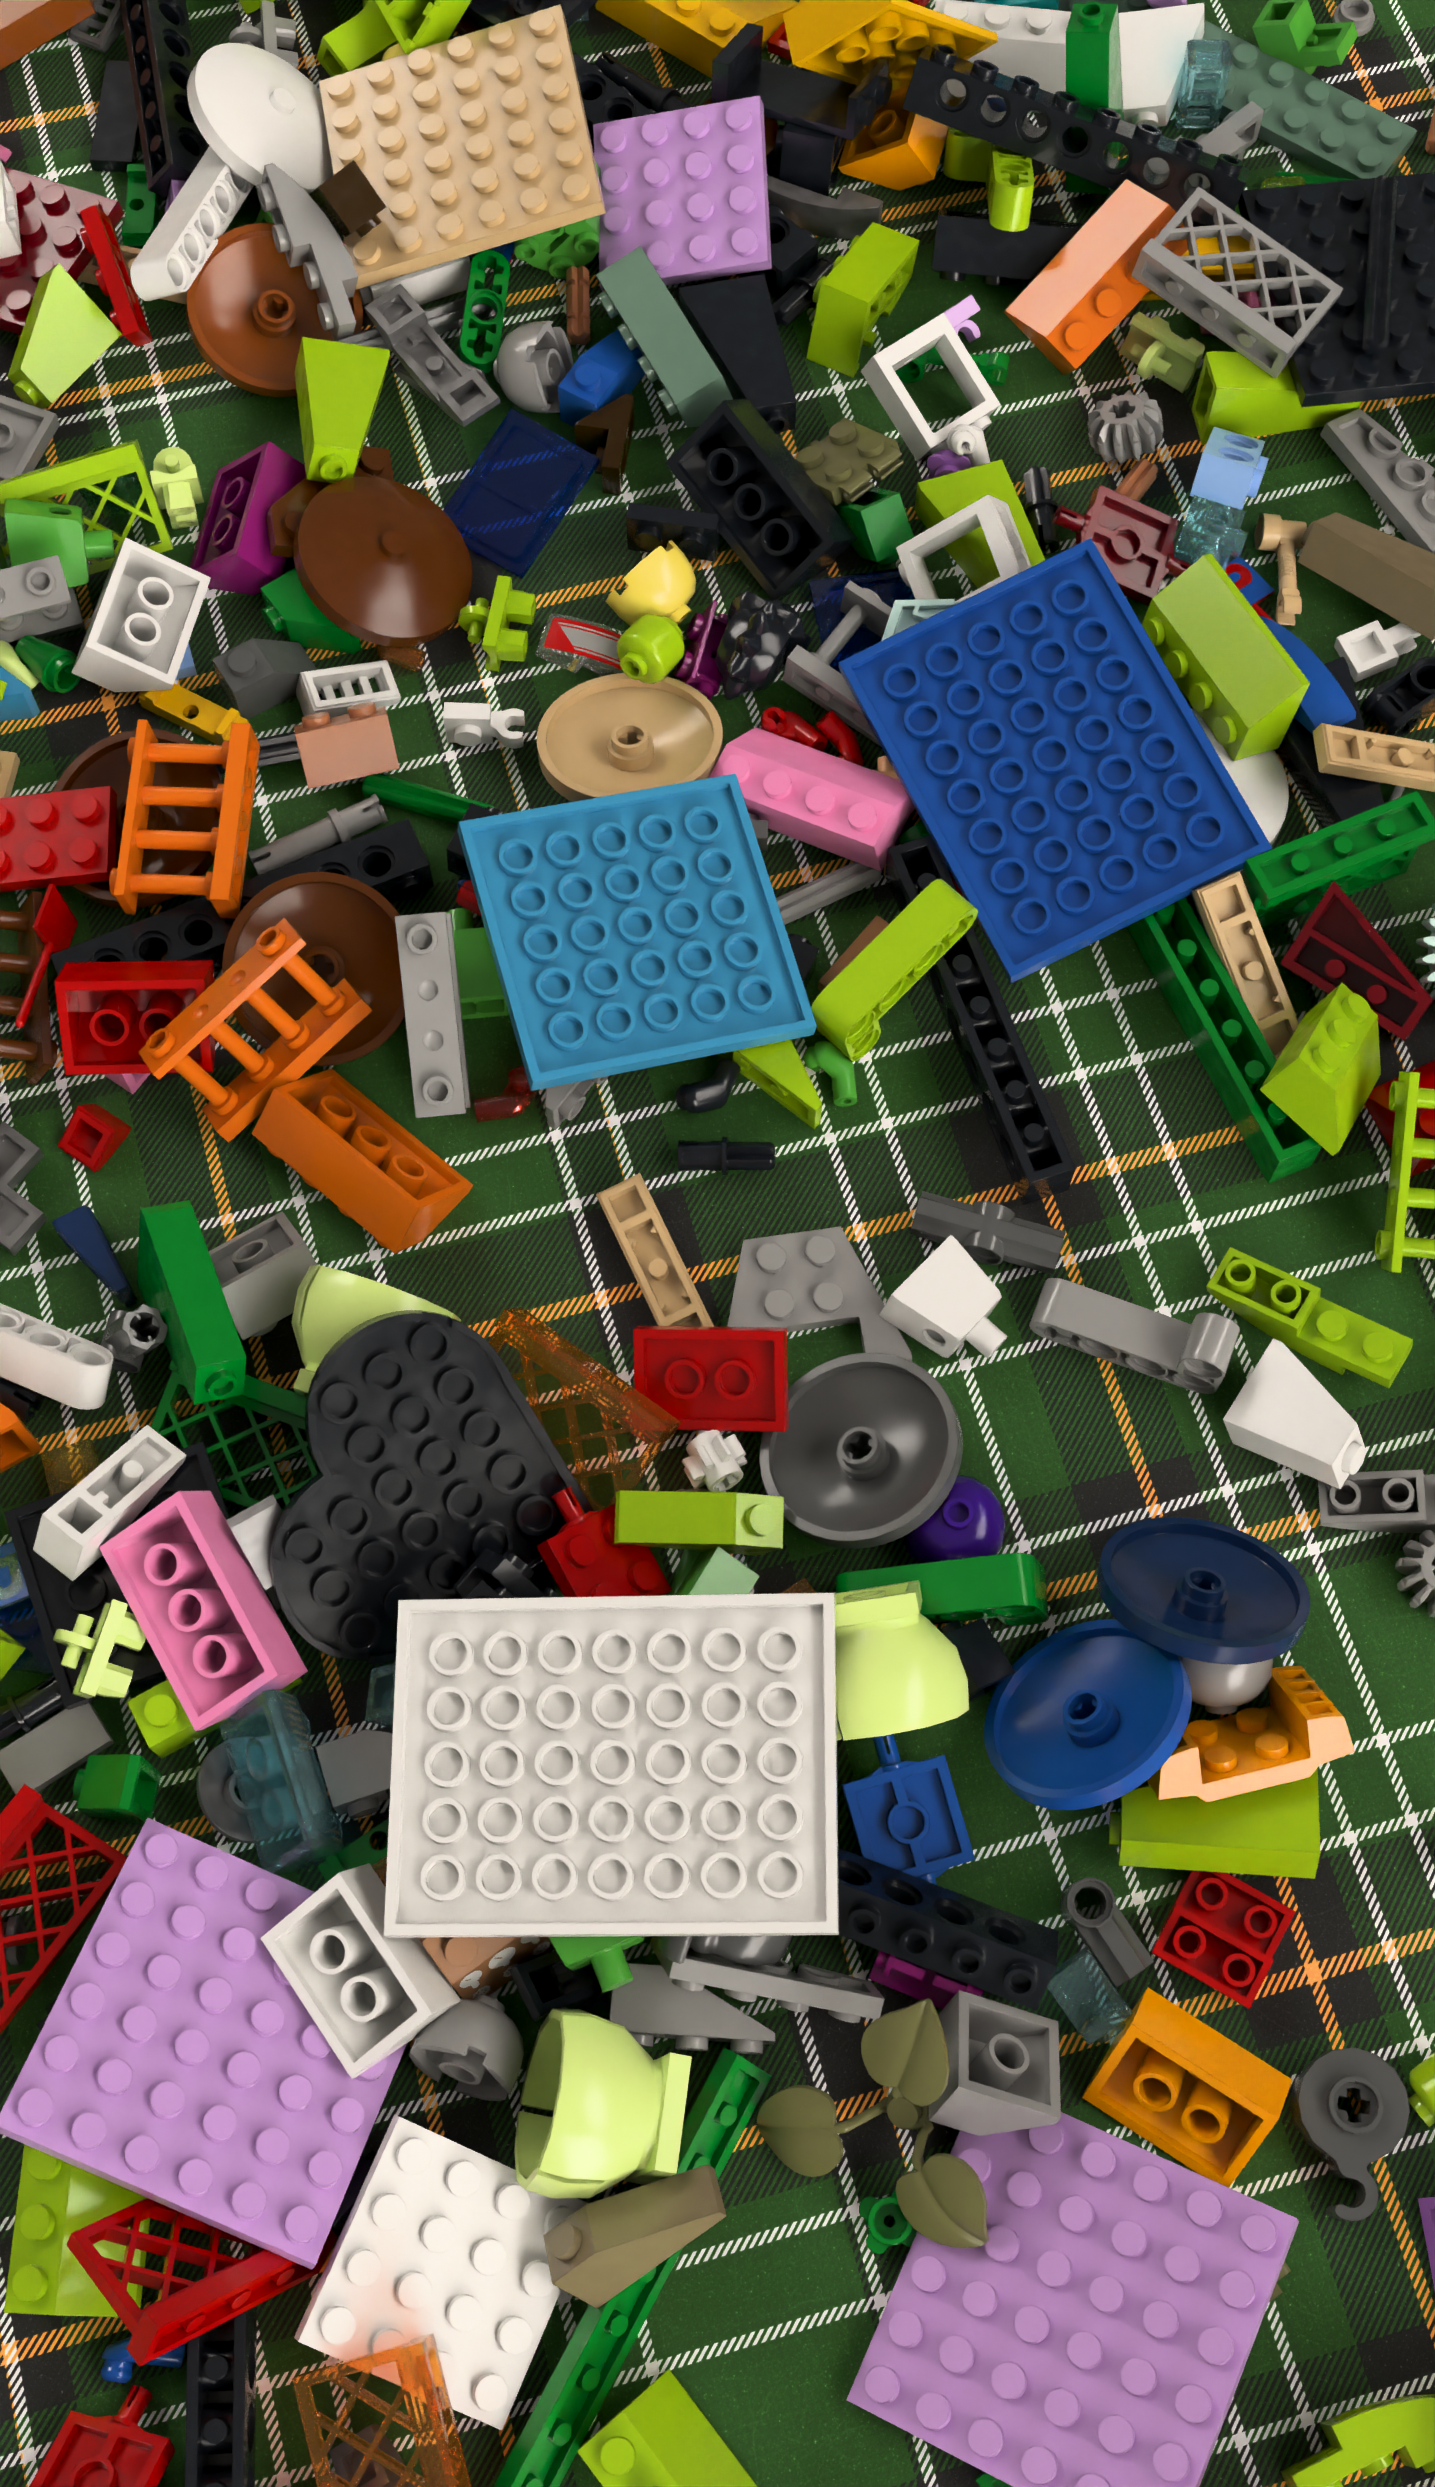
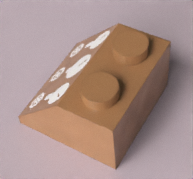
(482, 1963)

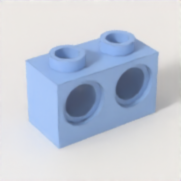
(1230, 468)

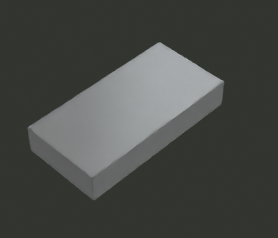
(54, 1748)

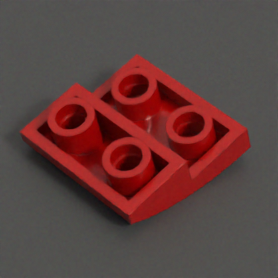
(1223, 1934)

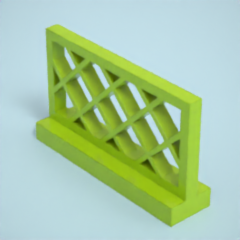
(85, 472)

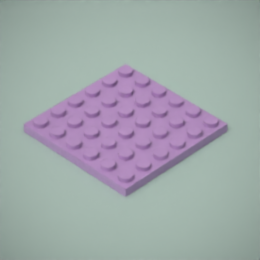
(192, 2058)
(1090, 2323)

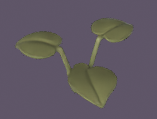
(911, 2056)

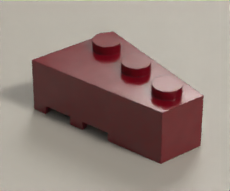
(1346, 949)

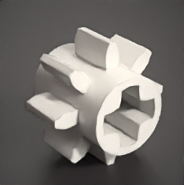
(714, 1461)

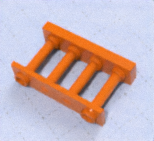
(226, 842)
(283, 1062)

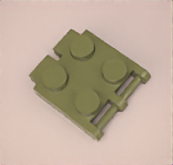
(848, 460)

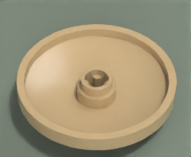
(627, 737)

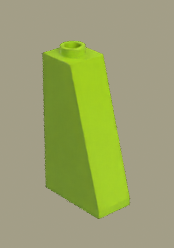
(1251, 402)
(336, 403)
(952, 492)
(1248, 1833)

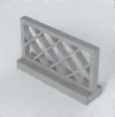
(1217, 303)

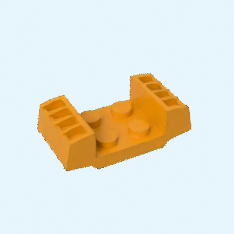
(1257, 1744)

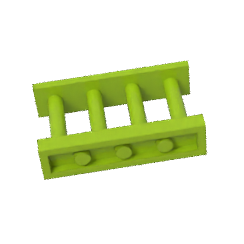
(1391, 1242)

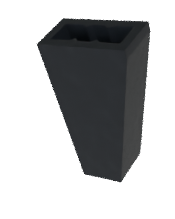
(744, 342)
(1328, 795)

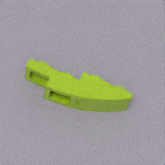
(1307, 1322)
(1365, 2440)

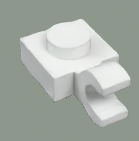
(1374, 649)
(477, 723)

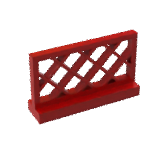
(18, 1827)
(192, 2305)

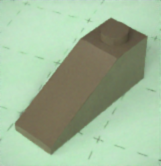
(630, 2233)

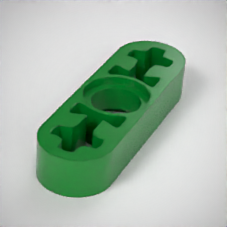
(495, 298)

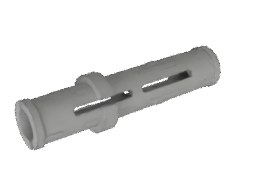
(319, 835)

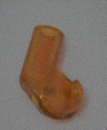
(406, 657)

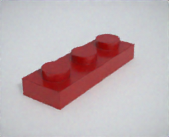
(114, 276)

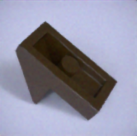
(609, 436)

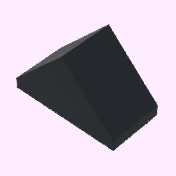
(549, 1984)

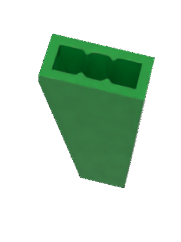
(1093, 73)
(183, 1284)

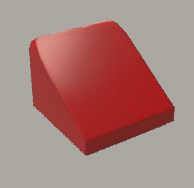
(93, 1135)

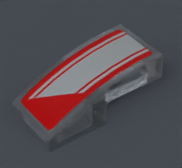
(580, 643)

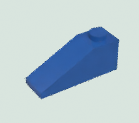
(599, 378)

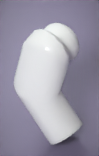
(969, 442)

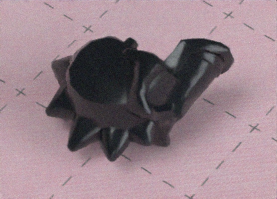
(757, 643)

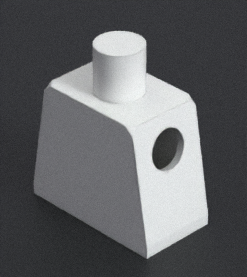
(947, 1303)

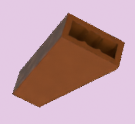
(34, 22)

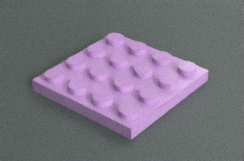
(687, 190)

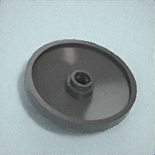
(863, 1451)

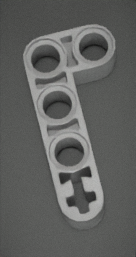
(1136, 1337)

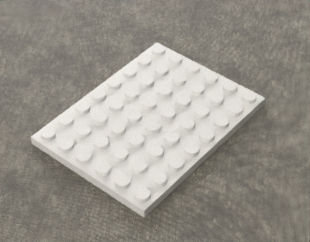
(614, 1767)

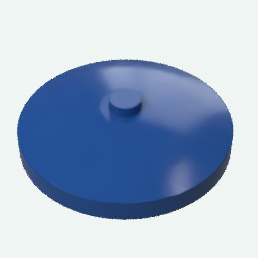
(1087, 1716)

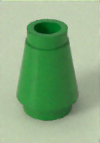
(48, 663)

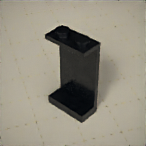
(794, 93)

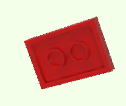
(57, 838)
(715, 1375)

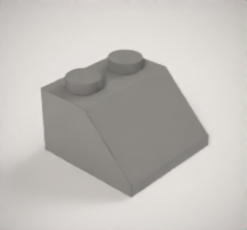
(262, 1274)
(999, 2068)

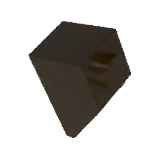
(349, 201)

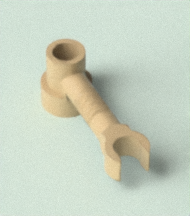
(1283, 538)

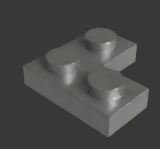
(17, 1216)

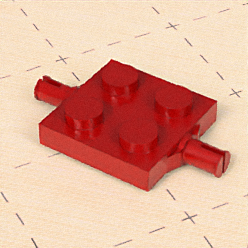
(589, 1562)
(107, 2450)

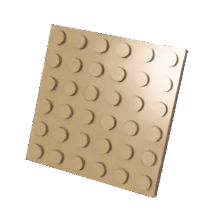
(465, 144)

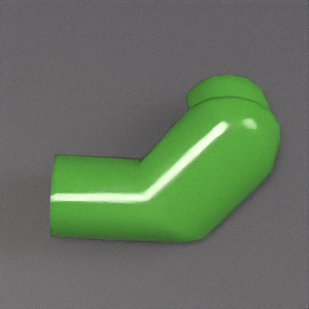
(838, 1067)

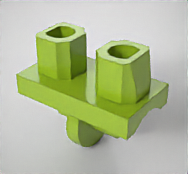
(493, 624)

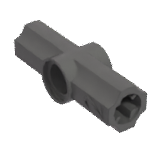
(988, 1232)

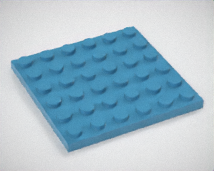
(634, 931)

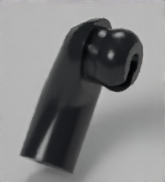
(710, 1093)

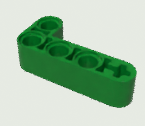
(968, 1588)

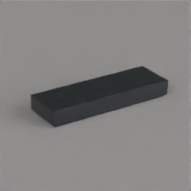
(116, 126)

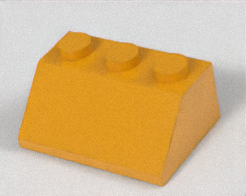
(1188, 2089)

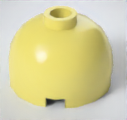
(657, 586)

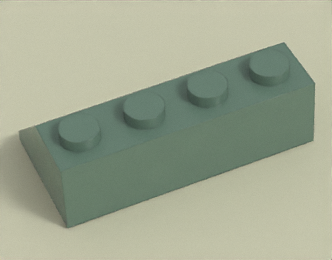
(663, 336)

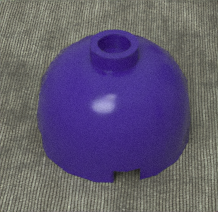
(963, 1527)

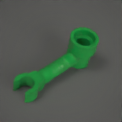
(992, 365)

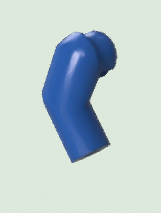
(119, 2362)

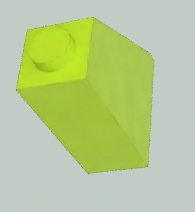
(59, 339)

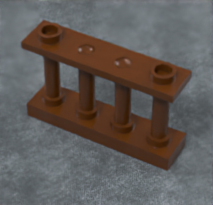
(38, 1047)

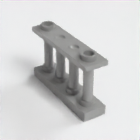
(37, 601)
(820, 682)
(433, 1014)

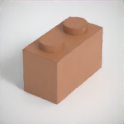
(346, 745)

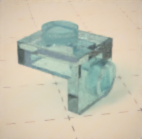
(1088, 1998)

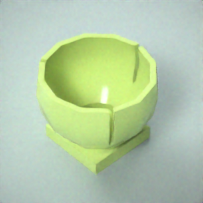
(336, 1302)
(893, 1664)
(610, 2105)

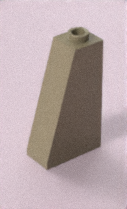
(1374, 568)

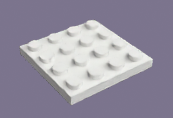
(446, 2251)

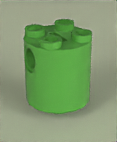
(561, 247)

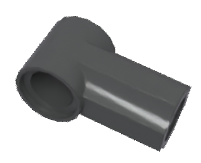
(133, 1336)
(1108, 1934)

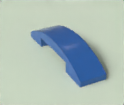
(1324, 698)

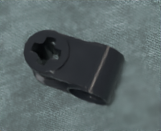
(1402, 700)

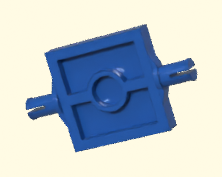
(908, 1814)

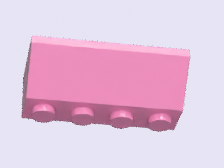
(817, 796)
(201, 1607)

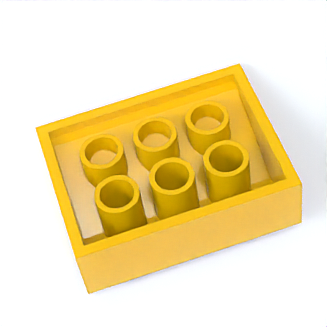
(695, 28)
(852, 35)

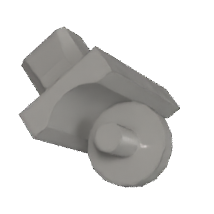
(269, 34)

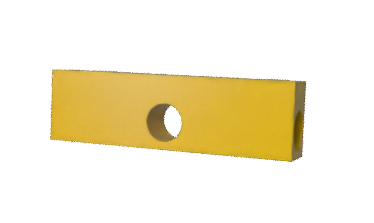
(179, 703)

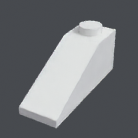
(105, 1502)

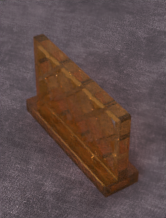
(596, 1385)
(428, 2411)

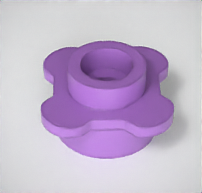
(946, 462)

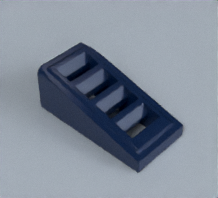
(87, 1240)

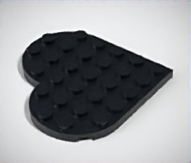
(419, 1473)

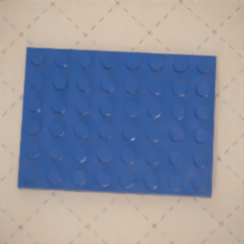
(1053, 760)

